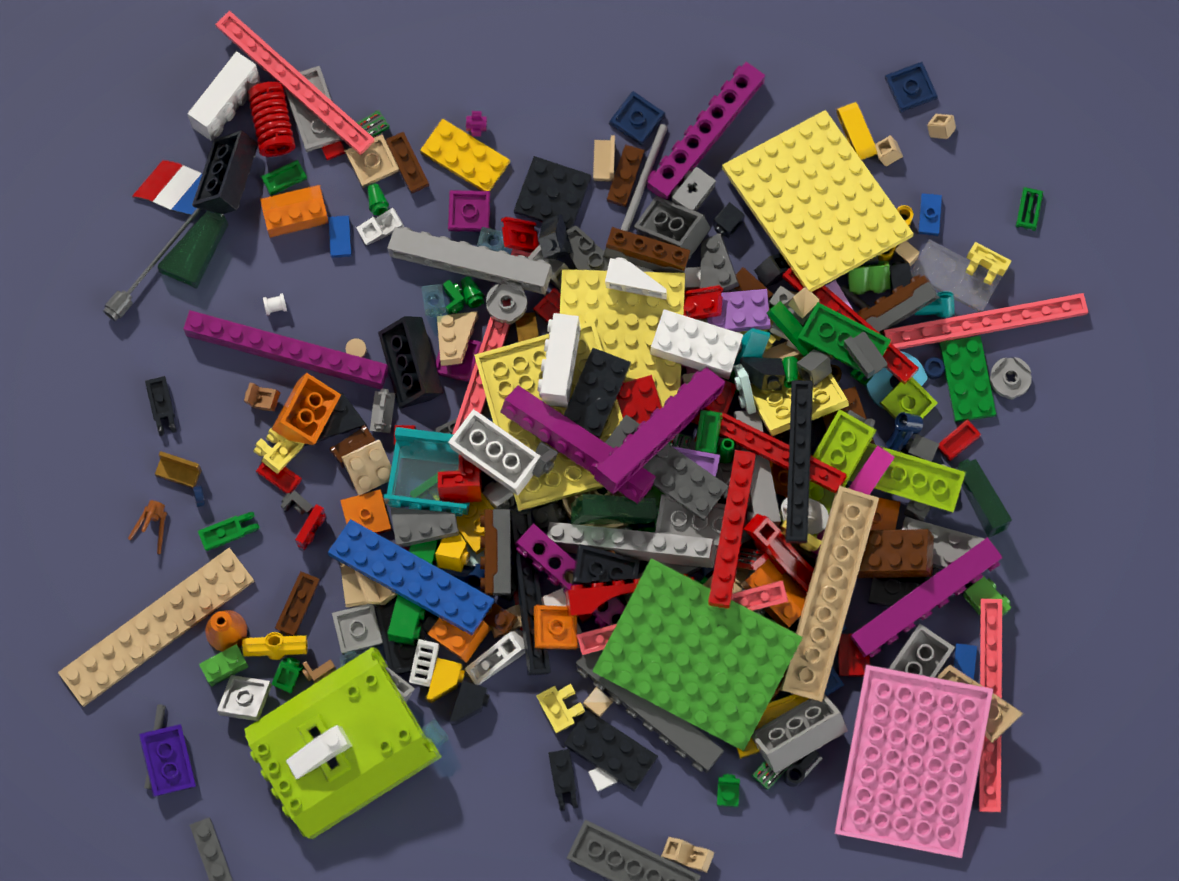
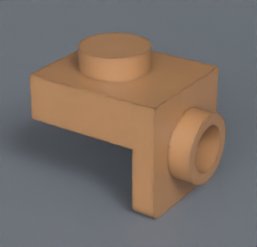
(261, 397)
(319, 673)

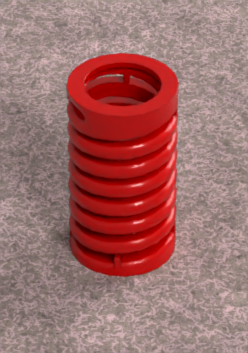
(265, 122)

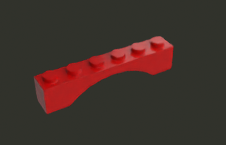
(774, 543)
(586, 600)

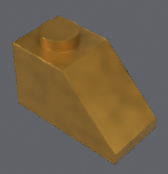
(527, 327)

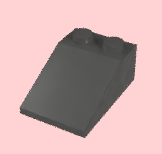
(673, 224)

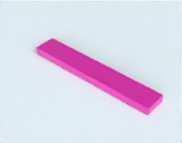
(868, 476)

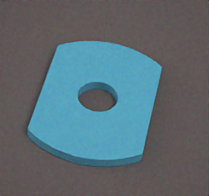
(880, 385)

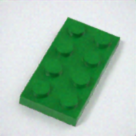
(828, 330)
(967, 379)

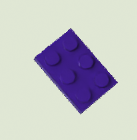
(167, 760)

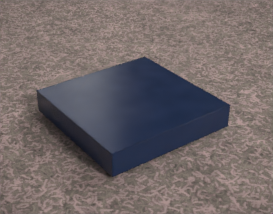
(911, 87)
(637, 118)

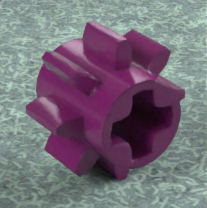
(476, 123)

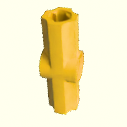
(275, 646)

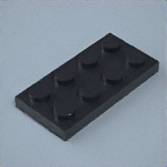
(597, 391)
(398, 655)
(610, 750)

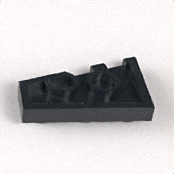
(341, 420)
(601, 566)

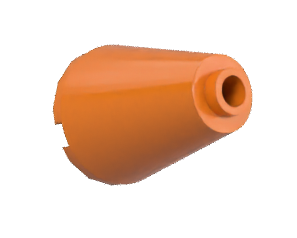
(226, 630)

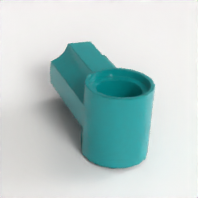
(941, 307)

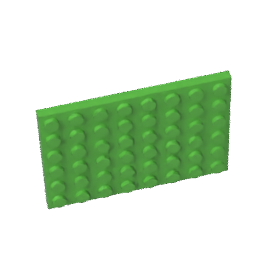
(697, 658)

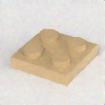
(374, 163)
(368, 467)

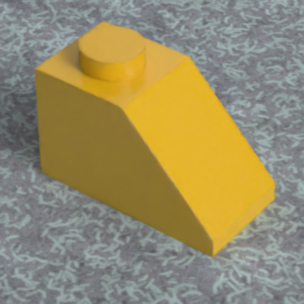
(452, 553)
(444, 679)

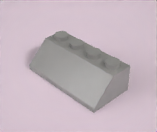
(923, 653)
(798, 732)

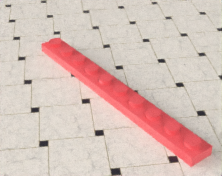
(295, 83)
(987, 321)
(494, 338)
(751, 598)
(990, 678)

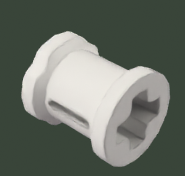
(274, 304)

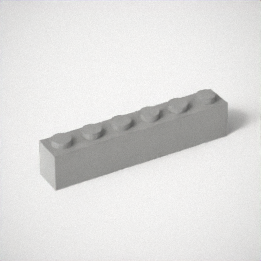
(762, 492)

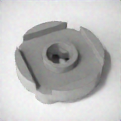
(504, 292)
(1008, 366)

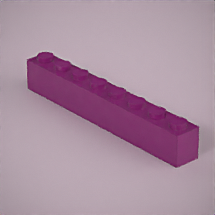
(658, 430)
(568, 438)
(926, 597)

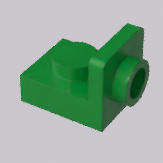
(287, 674)
(728, 791)

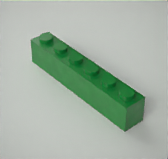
(407, 615)

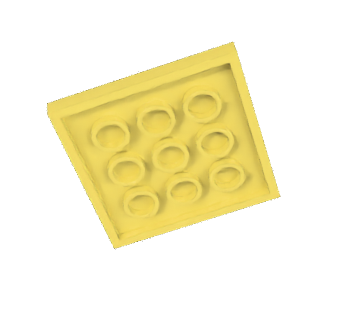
(775, 405)

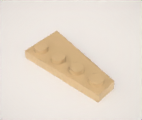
(1001, 713)

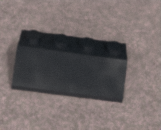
(225, 173)
(410, 361)

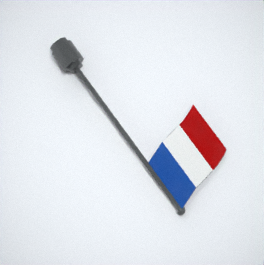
(174, 189)

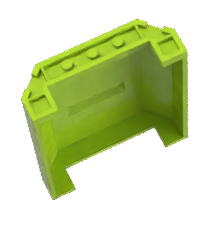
(379, 725)

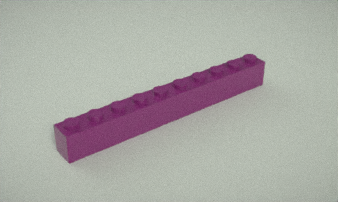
(286, 350)

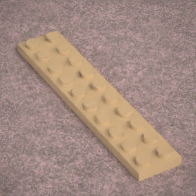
(830, 593)
(156, 627)

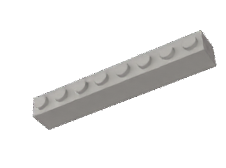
(469, 260)
(636, 544)

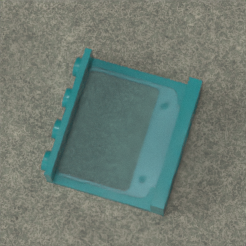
(415, 471)

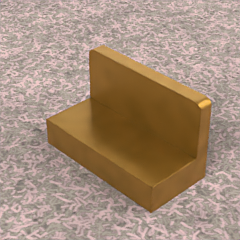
(178, 470)

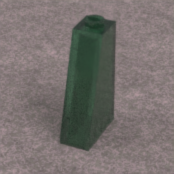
(195, 250)
(984, 499)
(612, 510)

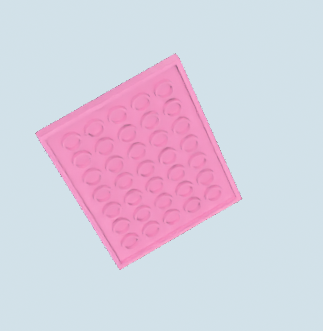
(913, 761)

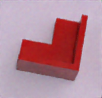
(461, 485)

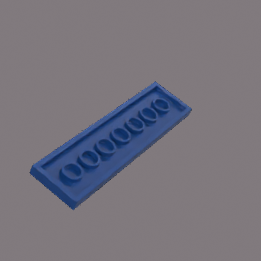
(411, 577)

